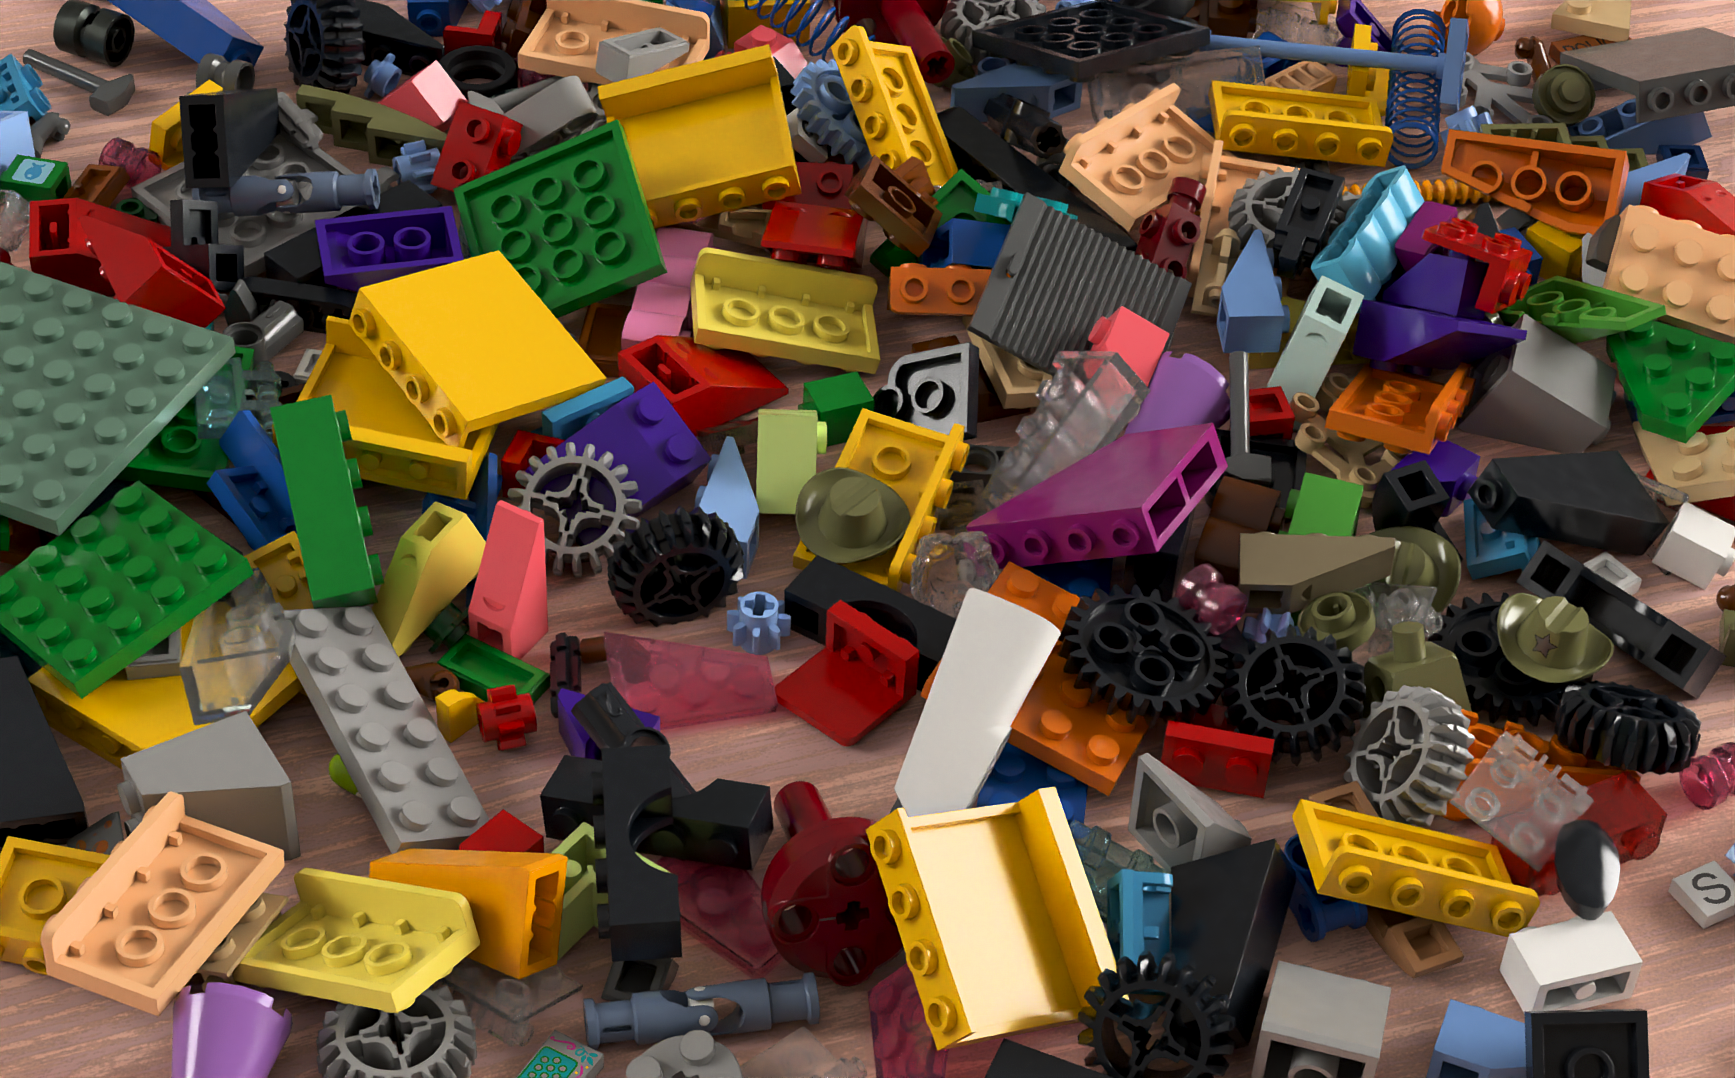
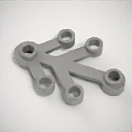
(1500, 95)

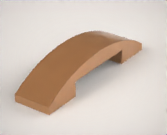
(1409, 940)

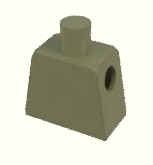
(1413, 664)

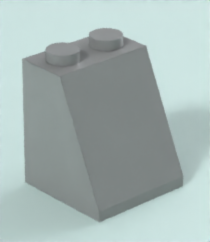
(1541, 393)
(224, 778)
(1320, 1025)

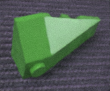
(1581, 309)

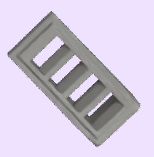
(638, 53)

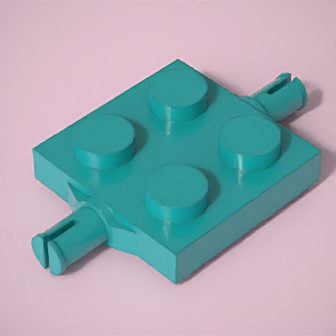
(1006, 203)

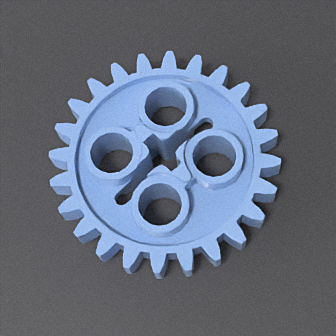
(828, 109)

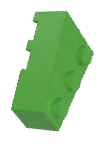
(1323, 507)

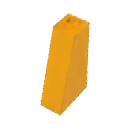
(511, 896)

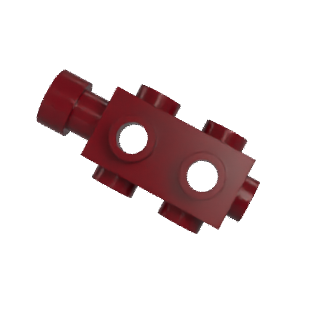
(1163, 228)

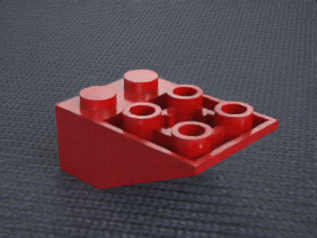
(1693, 200)
(816, 235)
(59, 244)
(150, 275)
(699, 381)

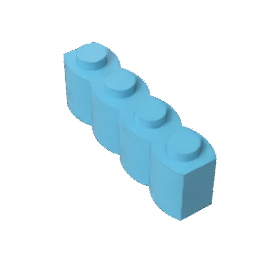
(1363, 245)

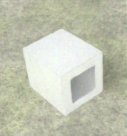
(1696, 546)

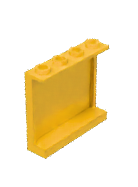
(707, 135)
(471, 345)
(386, 429)
(137, 713)
(992, 916)

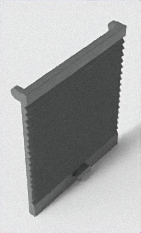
(1064, 284)

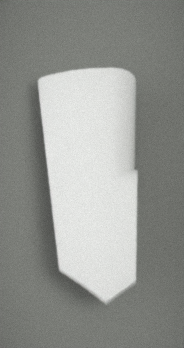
(972, 703)

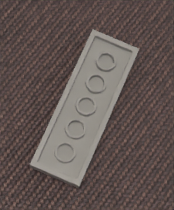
(383, 730)

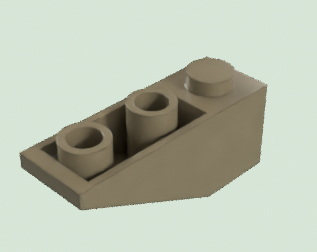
(1295, 569)

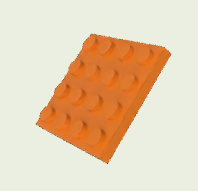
(1055, 717)

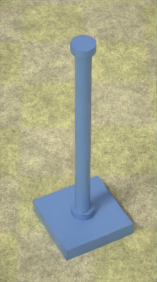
(1446, 66)

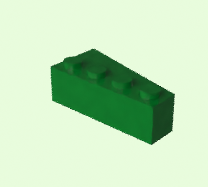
(324, 503)

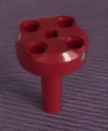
(904, 24)
(833, 892)

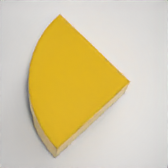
(456, 713)

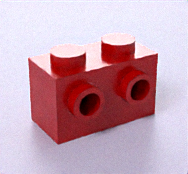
(475, 146)

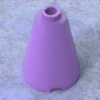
(1183, 395)
(226, 1033)

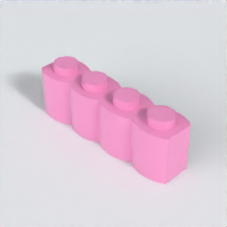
(664, 302)

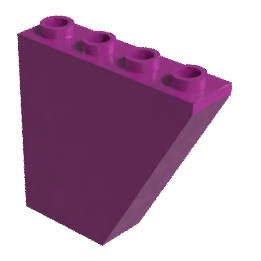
(1110, 502)

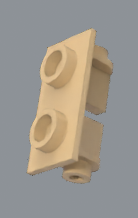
(1214, 269)
(241, 939)

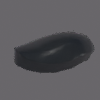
(1586, 868)

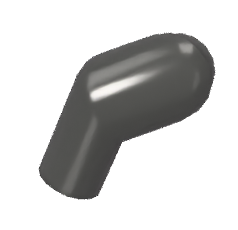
(46, 126)

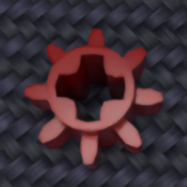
(506, 717)

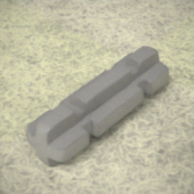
(297, 123)

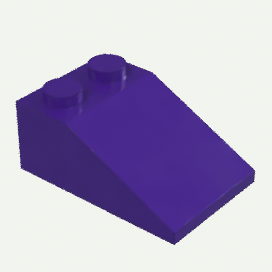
(386, 245)
(1426, 338)
(646, 438)

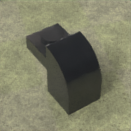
(196, 243)
(1410, 498)

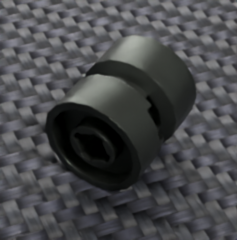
(94, 32)

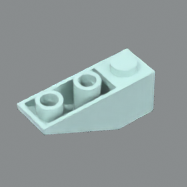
(1315, 339)

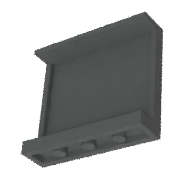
(1665, 72)

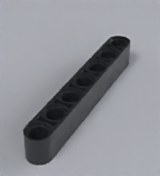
(992, 159)

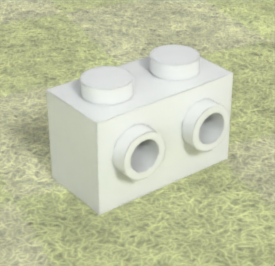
(1570, 964)

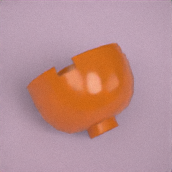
(1484, 22)

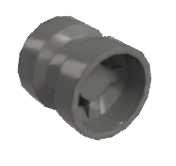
(226, 74)

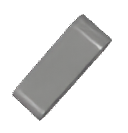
(552, 116)

